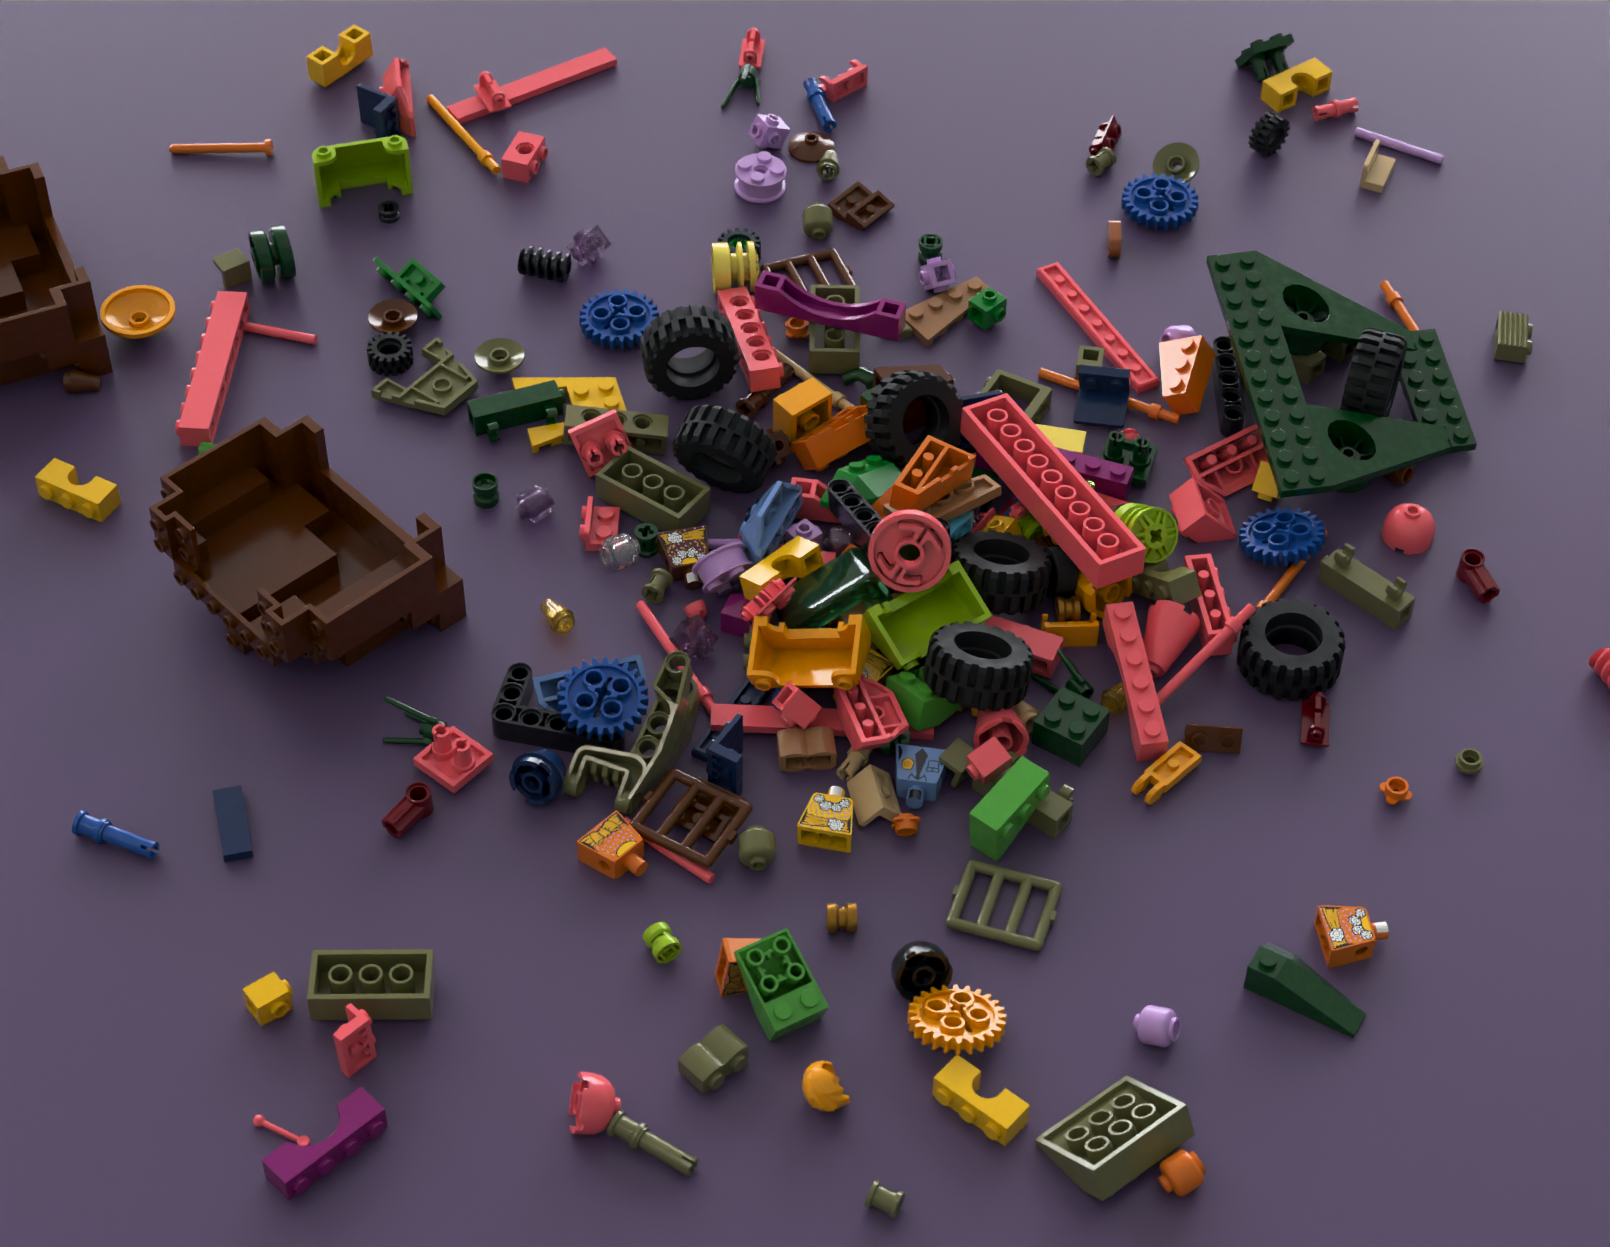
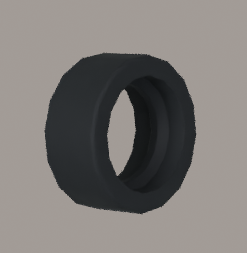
(1063, 574)

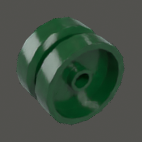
(272, 253)

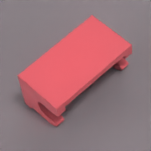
(845, 83)

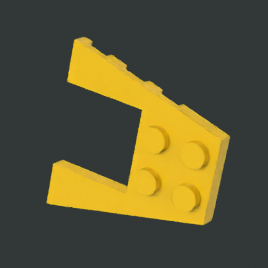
(581, 391)

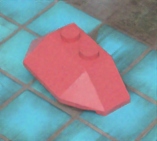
(398, 84)
(1230, 462)
(869, 714)

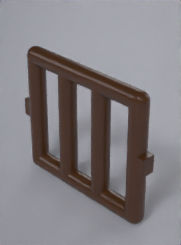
(812, 260)
(684, 848)

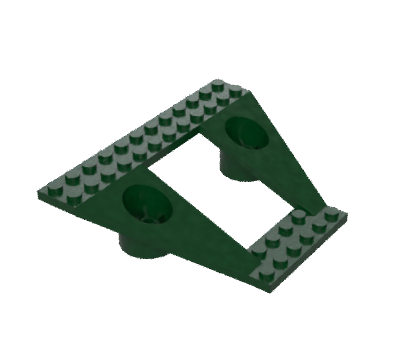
(1320, 448)

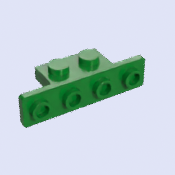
(417, 282)

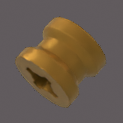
(1067, 608)

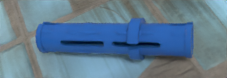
(817, 98)

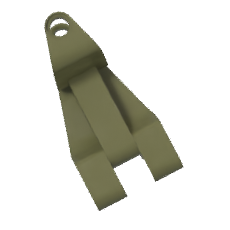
(632, 771)

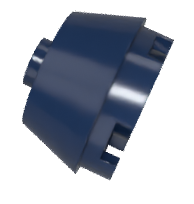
(538, 776)

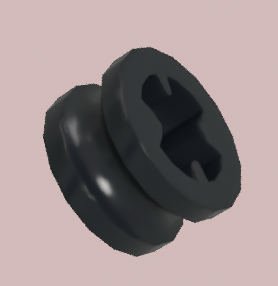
(389, 211)

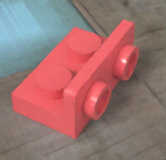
(599, 524)
(355, 1041)

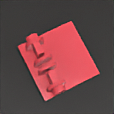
(773, 596)

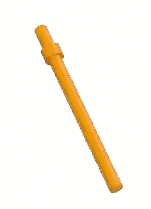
(483, 156)

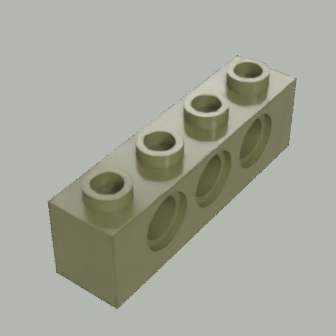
(644, 430)

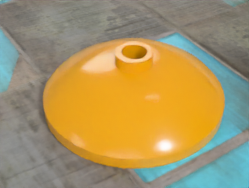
(137, 311)

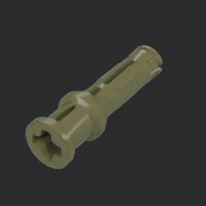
(640, 1137)

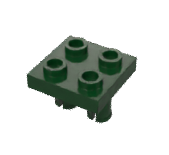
(1262, 51)
(1132, 454)

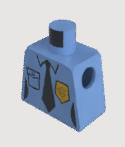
(918, 774)

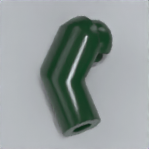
(859, 374)

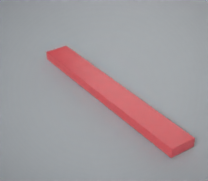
(538, 83)
(1097, 326)
(768, 720)

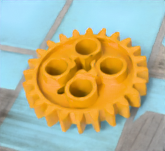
(956, 1019)

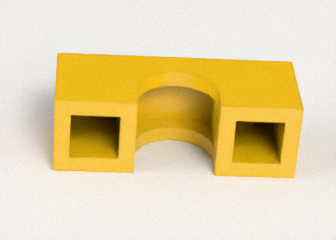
(353, 49)
(1282, 89)
(60, 484)
(793, 559)
(997, 1116)

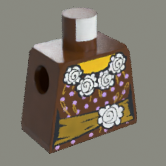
(681, 550)

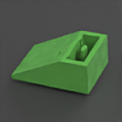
(917, 701)
(780, 984)

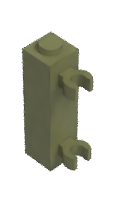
(1366, 587)
(1051, 814)

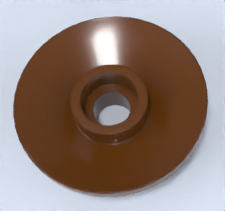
(810, 146)
(392, 316)

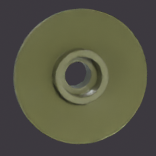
(1174, 155)
(499, 355)

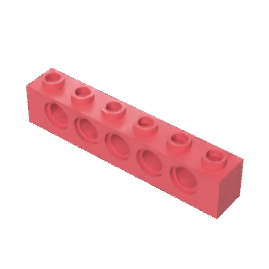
(757, 357)

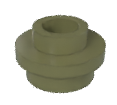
(1469, 761)

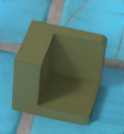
(234, 268)
(956, 760)

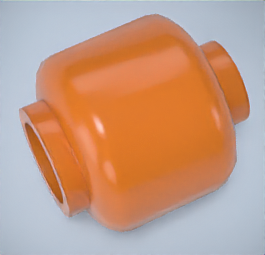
(1181, 1173)

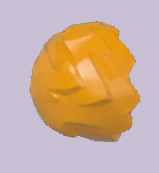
(822, 1087)

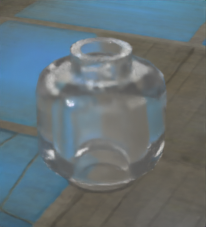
(619, 552)

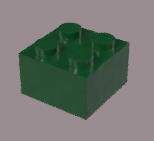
(1070, 726)

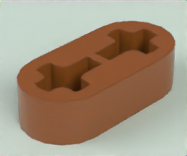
(1114, 238)

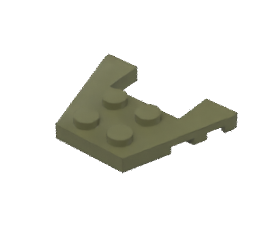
(436, 390)

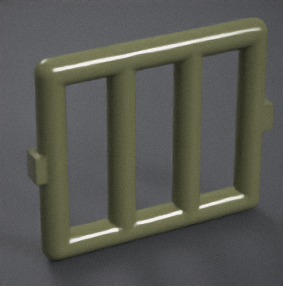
(998, 875)

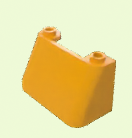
(808, 655)

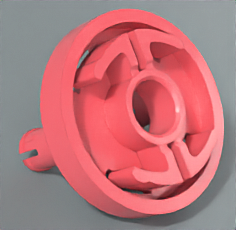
(891, 536)

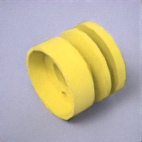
(734, 267)

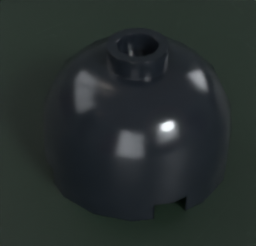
(919, 968)

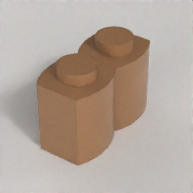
(806, 749)

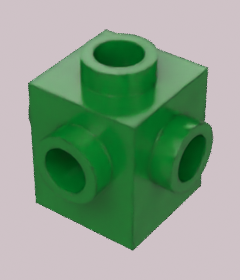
(987, 308)

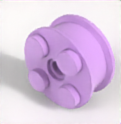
(760, 178)
(722, 568)

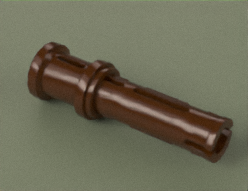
(759, 399)

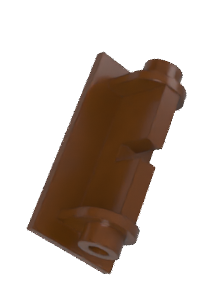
(1213, 738)

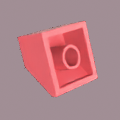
(1201, 513)

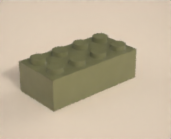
(833, 348)
(653, 491)
(379, 981)

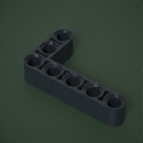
(1227, 387)
(861, 518)
(533, 726)

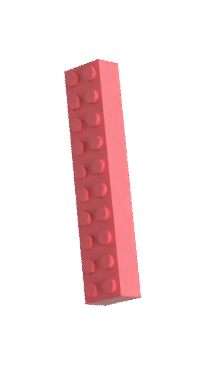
(1053, 491)

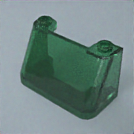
(833, 591)

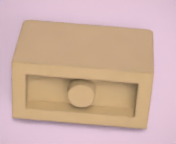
(1376, 170)
(873, 795)

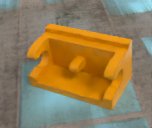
(1074, 632)

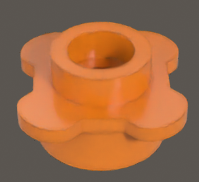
(796, 328)
(1395, 790)
(906, 824)

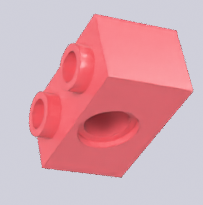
(524, 157)

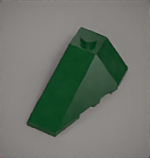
(1297, 986)

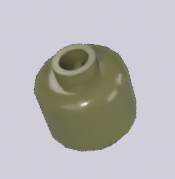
(817, 221)
(757, 847)

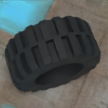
(682, 330)
(1374, 373)
(889, 405)
(724, 449)
(1004, 569)
(978, 666)
(1284, 673)

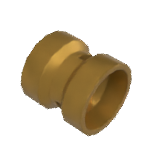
(841, 917)

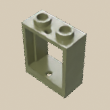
(1022, 388)

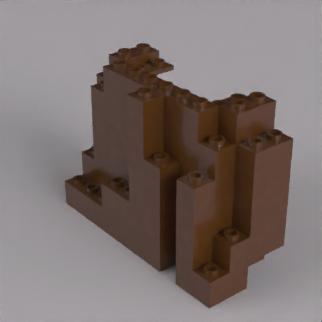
(44, 299)
(297, 551)

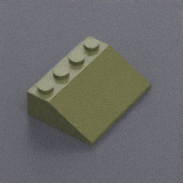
(1117, 1136)

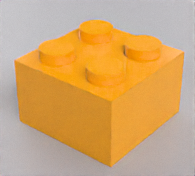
(802, 409)

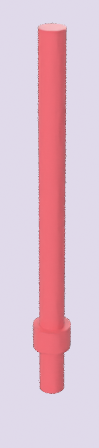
(1231, 627)
(662, 636)

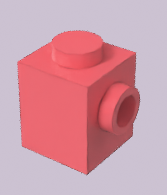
(796, 706)
(988, 761)

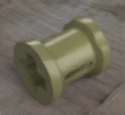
(1097, 163)
(659, 581)
(885, 1199)

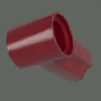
(1475, 574)
(409, 809)

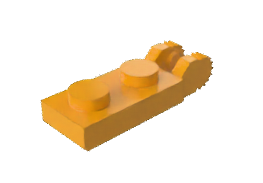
(1167, 771)

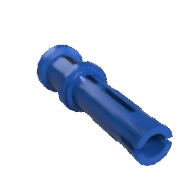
(103, 831)

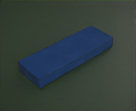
(232, 823)

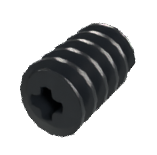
(544, 265)

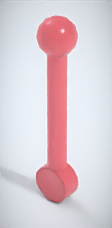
(260, 1121)

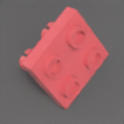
(599, 441)
(452, 758)

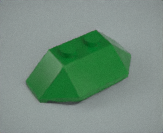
(870, 478)

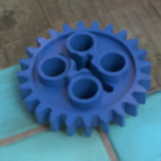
(1159, 201)
(617, 318)
(1282, 536)
(578, 692)

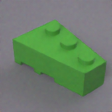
(1007, 808)

